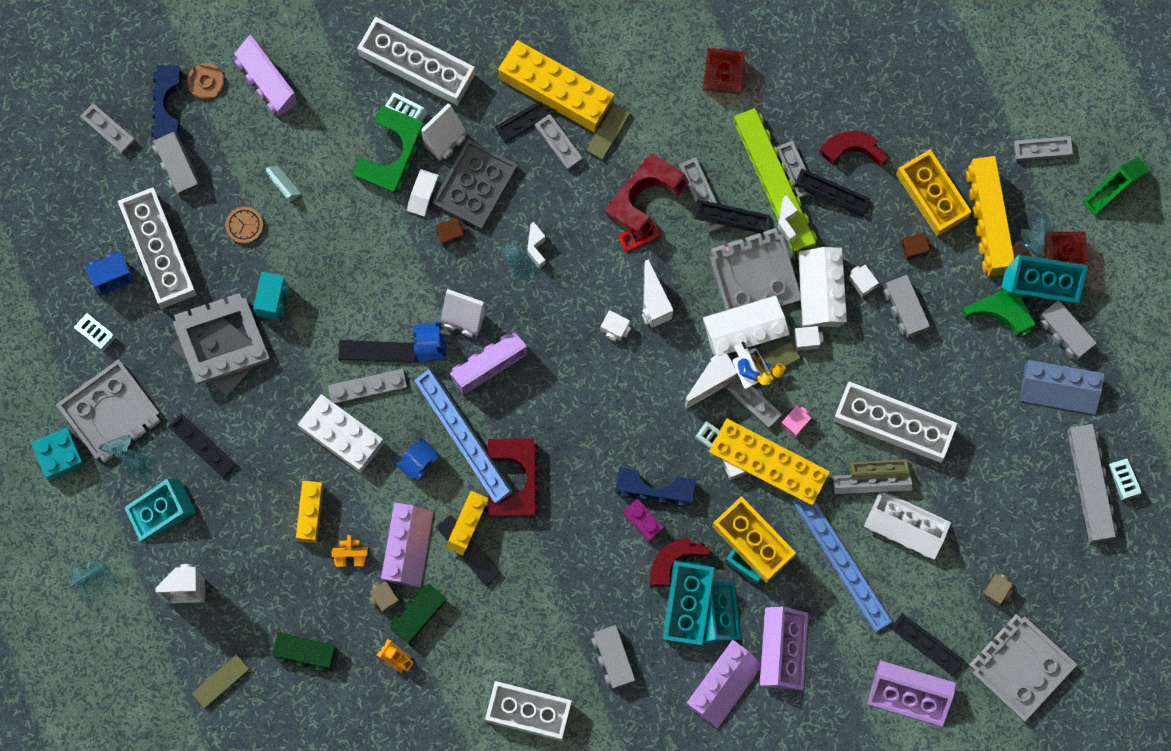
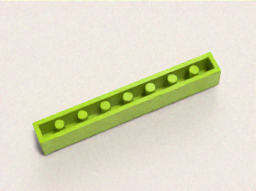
(772, 175)

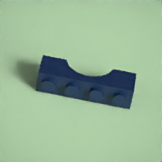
(167, 81)
(679, 492)

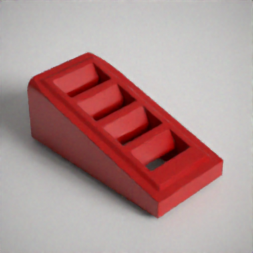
(648, 239)

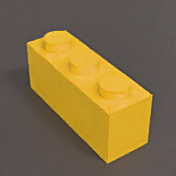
(309, 512)
(466, 523)

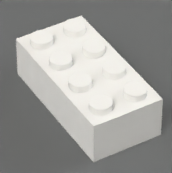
(341, 433)
(528, 711)

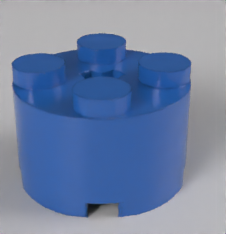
(430, 342)
(417, 458)

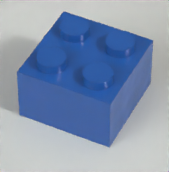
(109, 273)

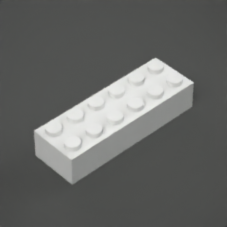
(416, 61)
(157, 248)
(895, 422)

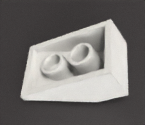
(443, 133)
(655, 302)
(462, 313)
(716, 376)

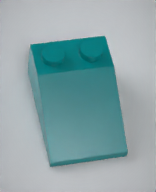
(160, 509)

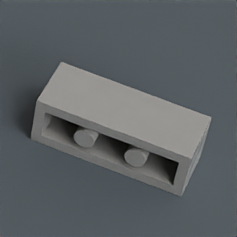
(175, 162)
(906, 307)
(1066, 331)
(613, 657)

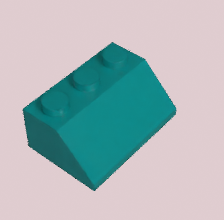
(722, 614)

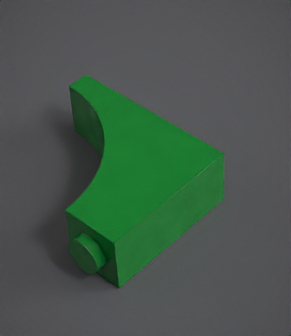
(1116, 184)
(1005, 307)

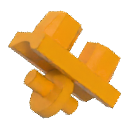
(358, 553)
(395, 656)

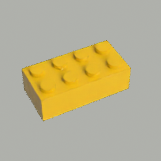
(933, 192)
(753, 539)

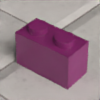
(643, 521)

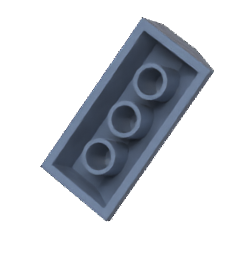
(1061, 387)

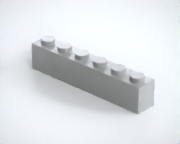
(1091, 483)

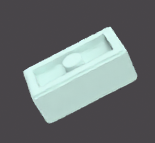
(283, 182)

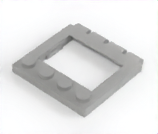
(229, 362)

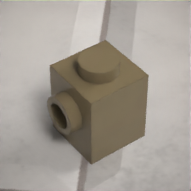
(998, 589)
(383, 596)

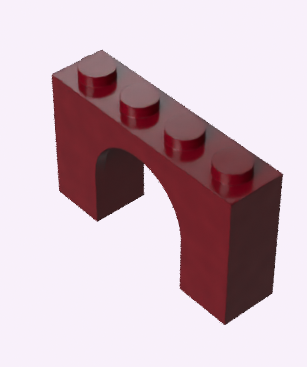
(651, 173)
(523, 453)

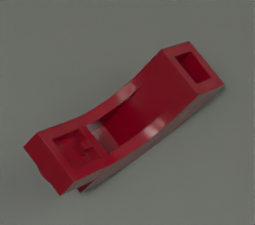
(852, 141)
(664, 560)

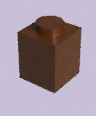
(450, 231)
(915, 246)

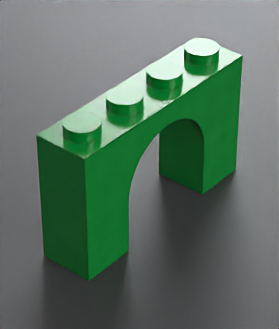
(391, 176)

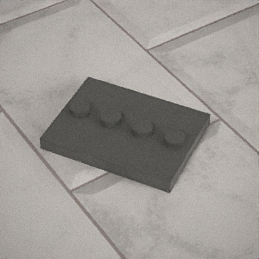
(474, 184)
(213, 340)

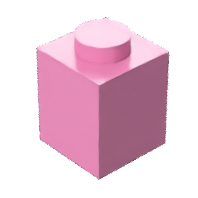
(796, 421)

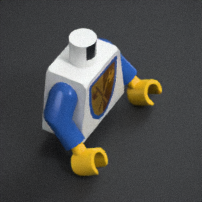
(752, 367)

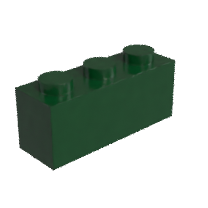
(418, 613)
(303, 652)

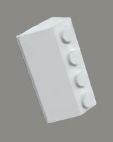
(822, 287)
(749, 323)
(907, 524)
(182, 586)

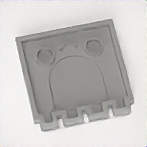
(754, 271)
(108, 409)
(1022, 667)

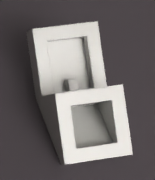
(422, 192)
(787, 212)
(536, 238)

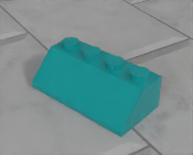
(1045, 278)
(688, 602)

